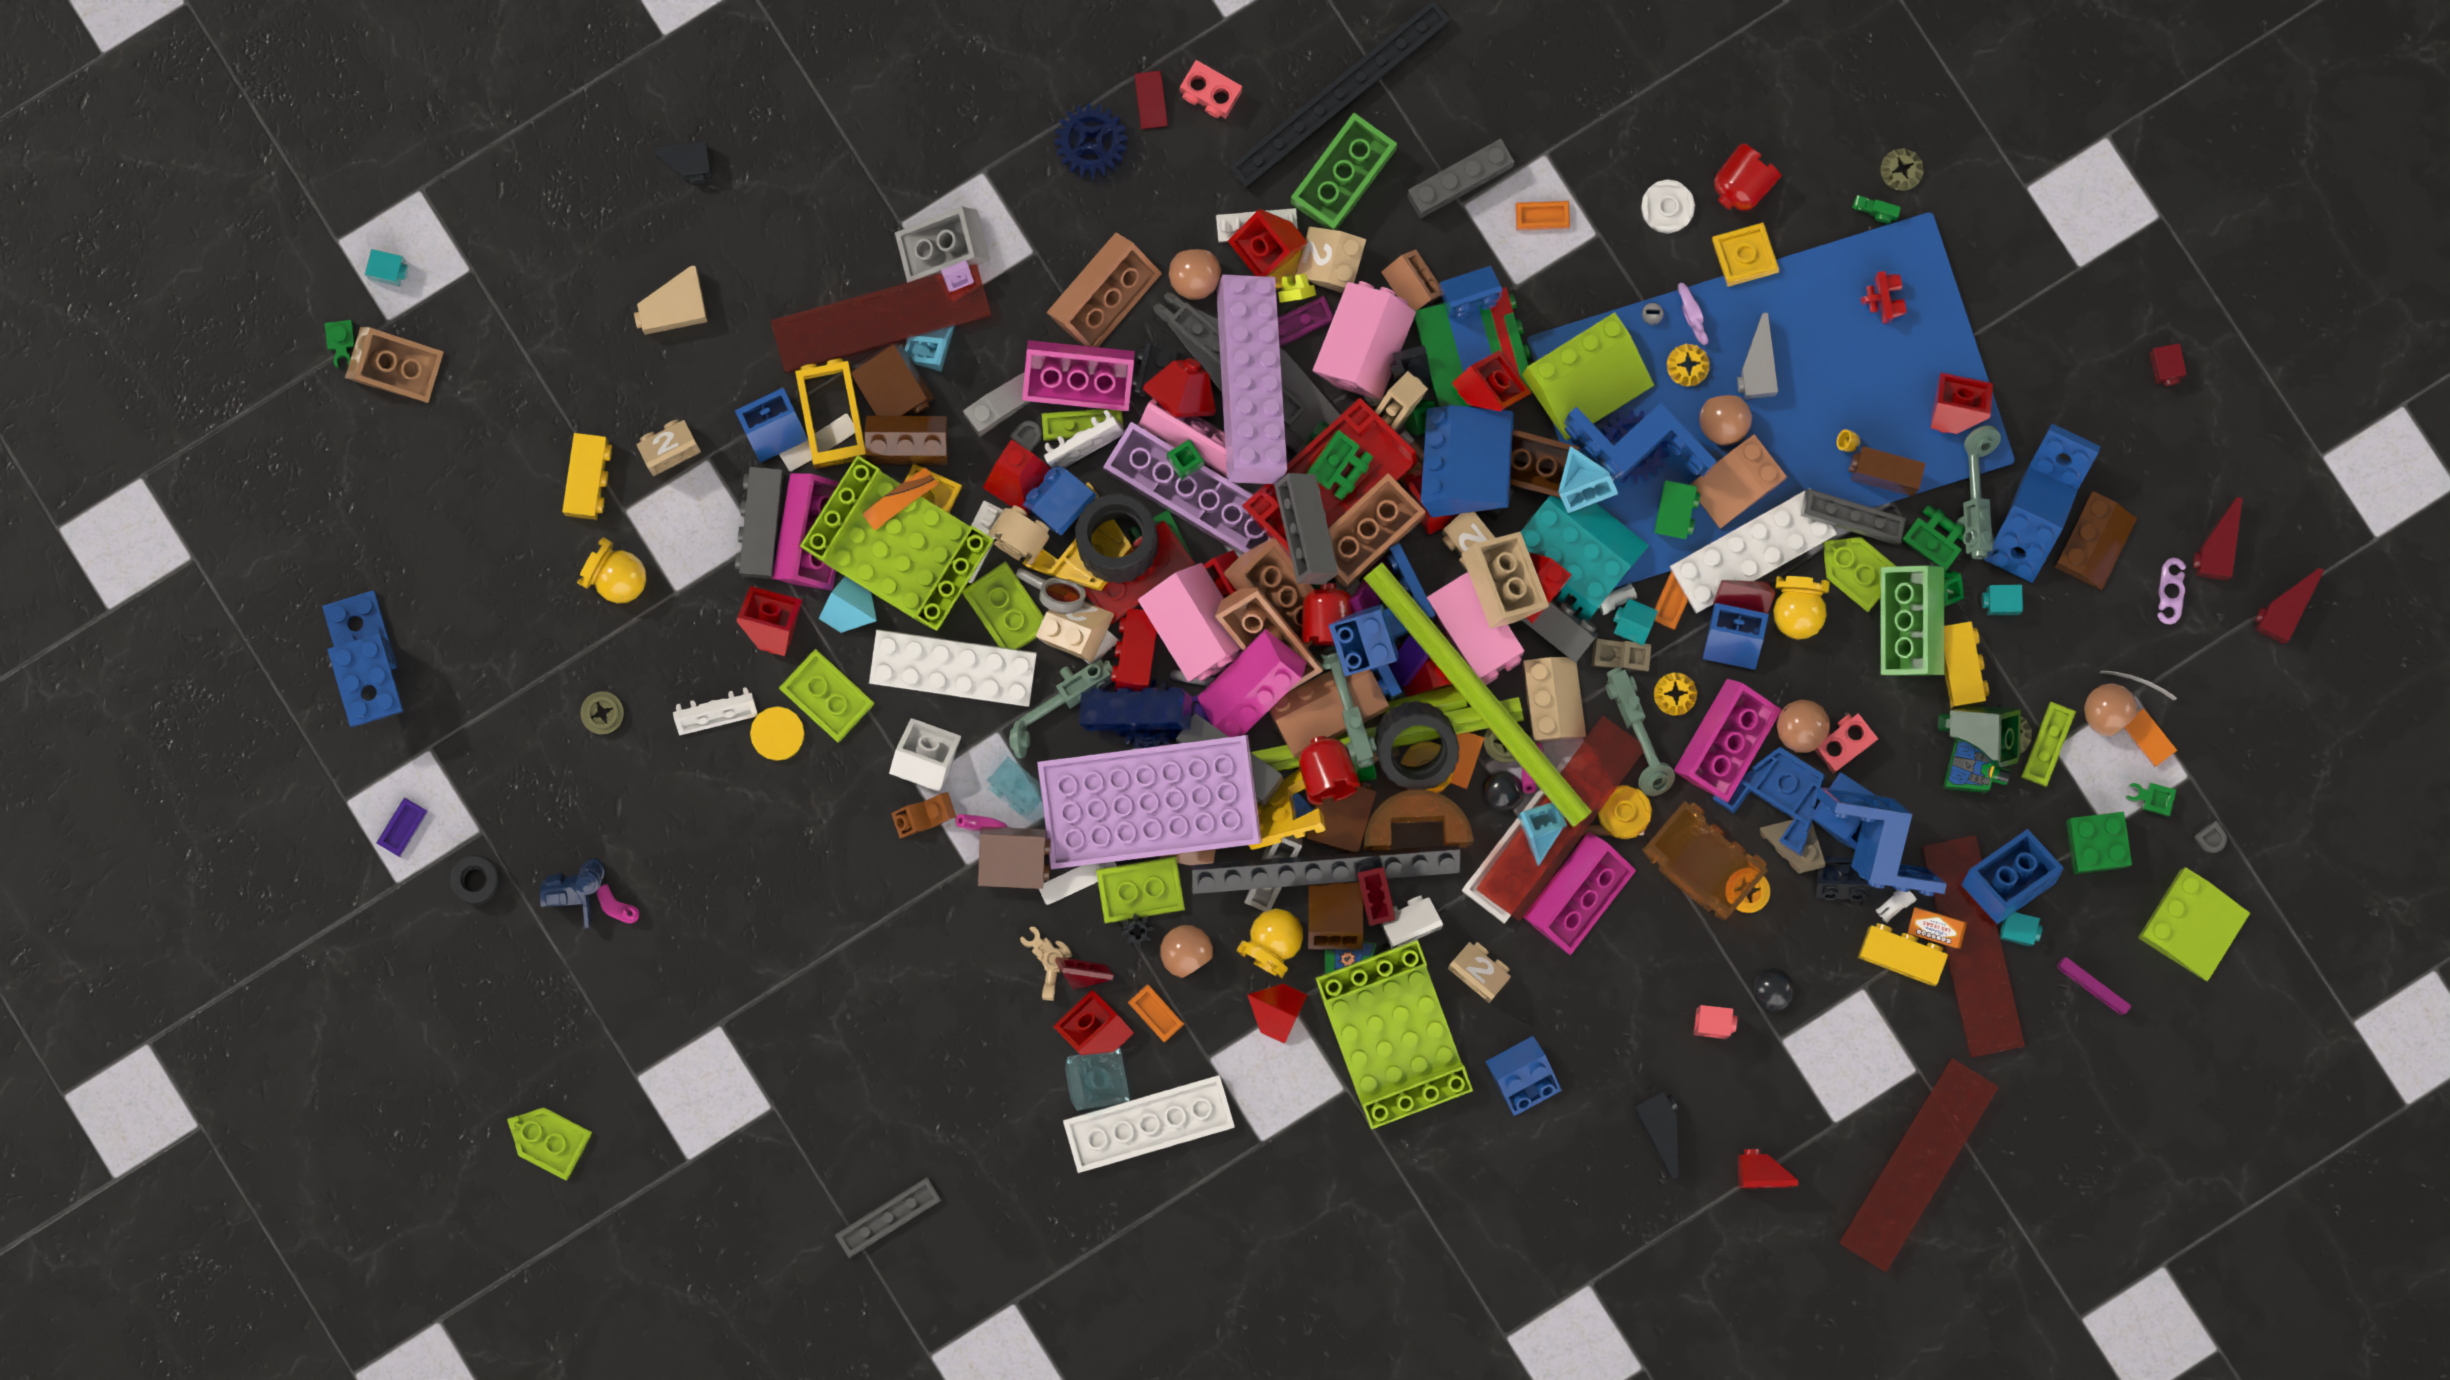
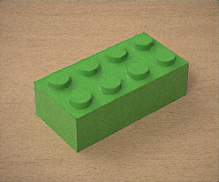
(1343, 173)
(1912, 620)

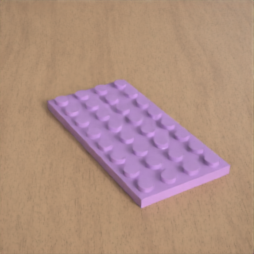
(1149, 802)

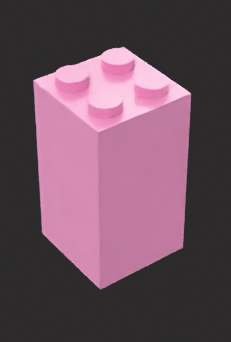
(1363, 339)
(1185, 619)
(1467, 630)

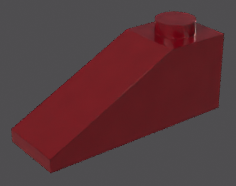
(2218, 551)
(2283, 614)

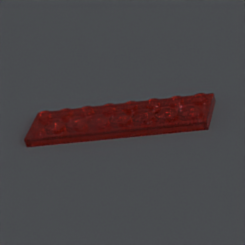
(877, 320)
(1594, 776)
(1979, 964)
(1918, 1165)

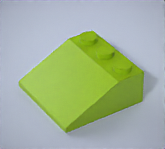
(2194, 924)

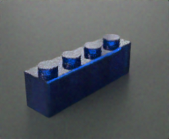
(1136, 710)

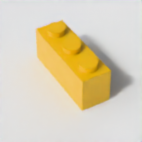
(586, 476)
(1963, 666)
(1903, 954)

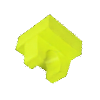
(1297, 291)

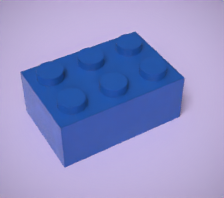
(2012, 876)

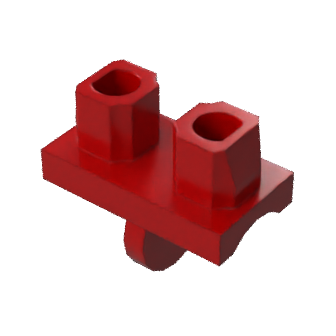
(1888, 308)

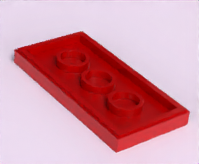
(1169, 559)

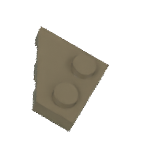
(1811, 856)

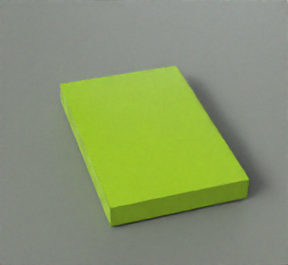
(1004, 608)
(826, 696)
(1140, 888)

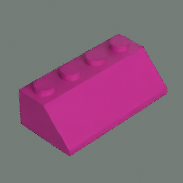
(1078, 375)
(804, 502)
(1251, 685)
(1727, 740)
(1579, 893)

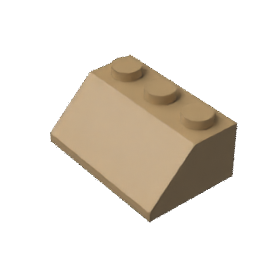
(1504, 579)
(1553, 699)

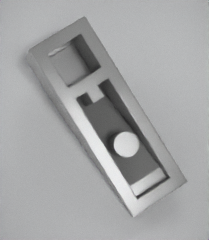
(1758, 371)
(996, 406)
(1265, 897)

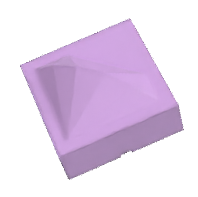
(957, 276)

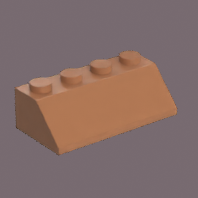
(1104, 292)
(1372, 528)
(1273, 574)
(1249, 613)
(1317, 708)

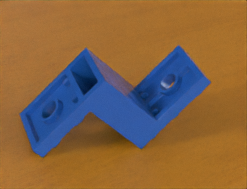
(1639, 442)
(2042, 503)
(1399, 564)
(362, 659)
(1881, 841)

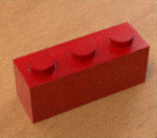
(1134, 651)

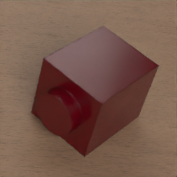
(2168, 364)

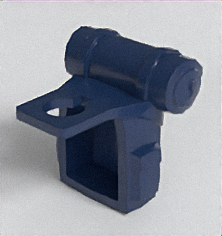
(573, 889)

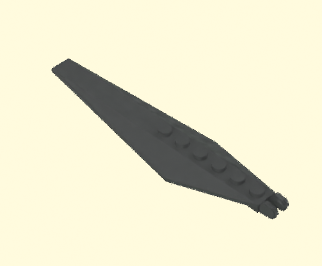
(1302, 401)

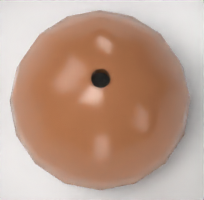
(1195, 273)
(1725, 419)
(2110, 709)
(1803, 725)
(1185, 950)

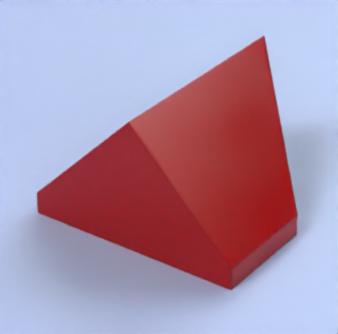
(1277, 1010)

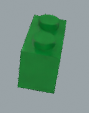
(1676, 510)

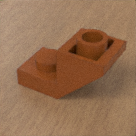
(924, 815)

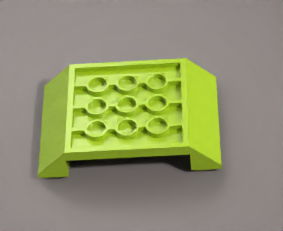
(911, 561)
(1393, 1034)

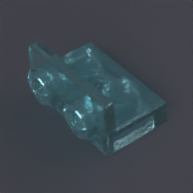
(1016, 786)

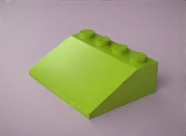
(1590, 372)

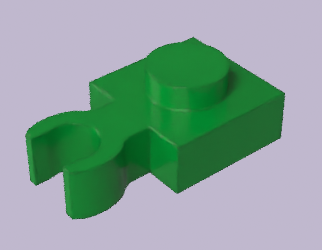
(1881, 210)
(340, 338)
(2156, 798)

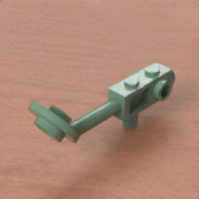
(1977, 516)
(1094, 676)
(1360, 745)
(1658, 775)

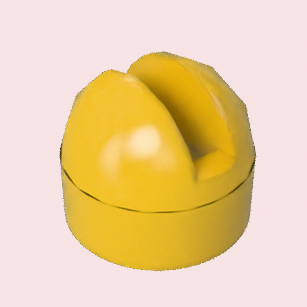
(1848, 441)

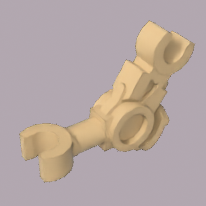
(1047, 954)

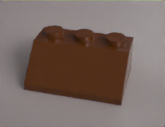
(906, 440)
(1538, 462)
(2095, 540)

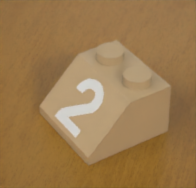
(1330, 258)
(667, 447)
(1464, 532)
(1076, 632)
(1479, 971)

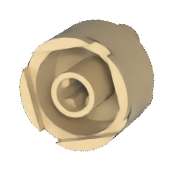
(1019, 535)

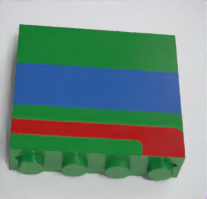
(1461, 342)

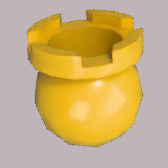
(616, 574)
(1800, 608)
(1274, 938)

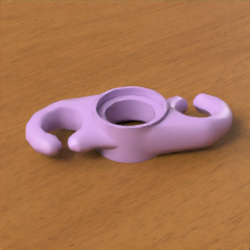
(1692, 313)
(2176, 603)

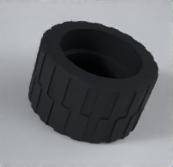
(1116, 507)
(1422, 776)

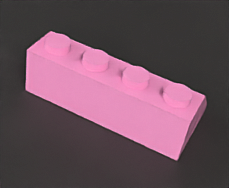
(1204, 436)

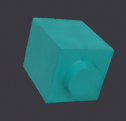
(386, 267)
(2003, 600)
(1634, 621)
(2021, 929)

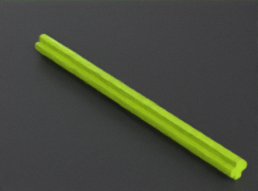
(1477, 695)
(1462, 720)

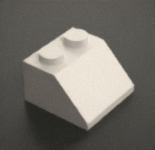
(925, 754)
(1412, 922)

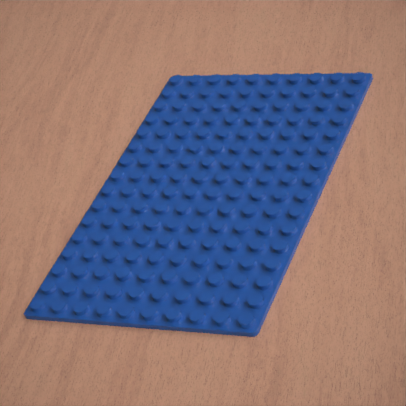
(1832, 374)

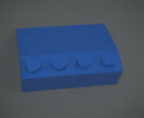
(1466, 460)

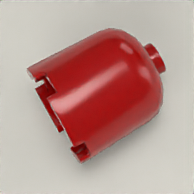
(1744, 179)
(1321, 609)
(1327, 770)

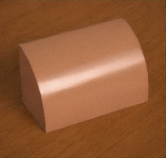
(1412, 280)

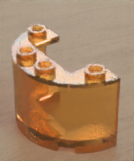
(1416, 807)
(1704, 862)

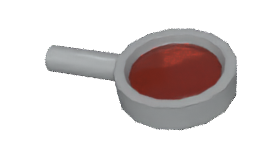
(1055, 592)

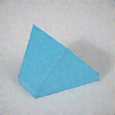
(930, 349)
(1584, 482)
(848, 607)
(1541, 828)

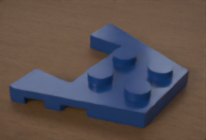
(1787, 786)

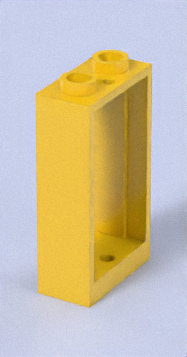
(841, 455)

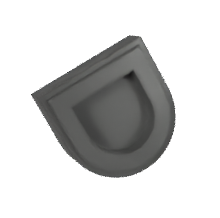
(1027, 435)
(2212, 838)

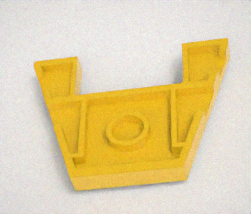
(1106, 540)
(1279, 818)

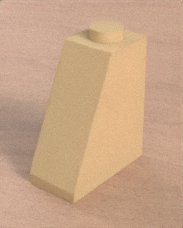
(673, 305)

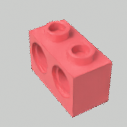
(1215, 84)
(1848, 748)
(1714, 1022)

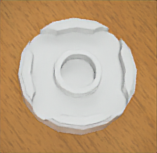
(1667, 206)

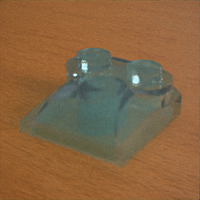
(1096, 1080)

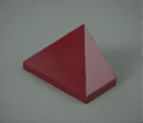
(1376, 896)
(1083, 973)

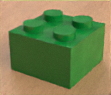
(2098, 842)

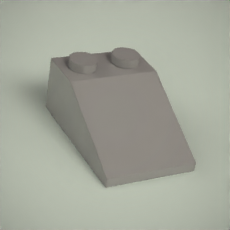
(942, 243)

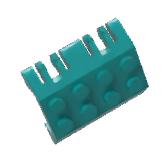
(1588, 546)

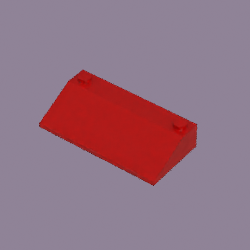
(1373, 435)

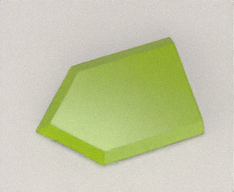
(1855, 569)
(549, 1140)

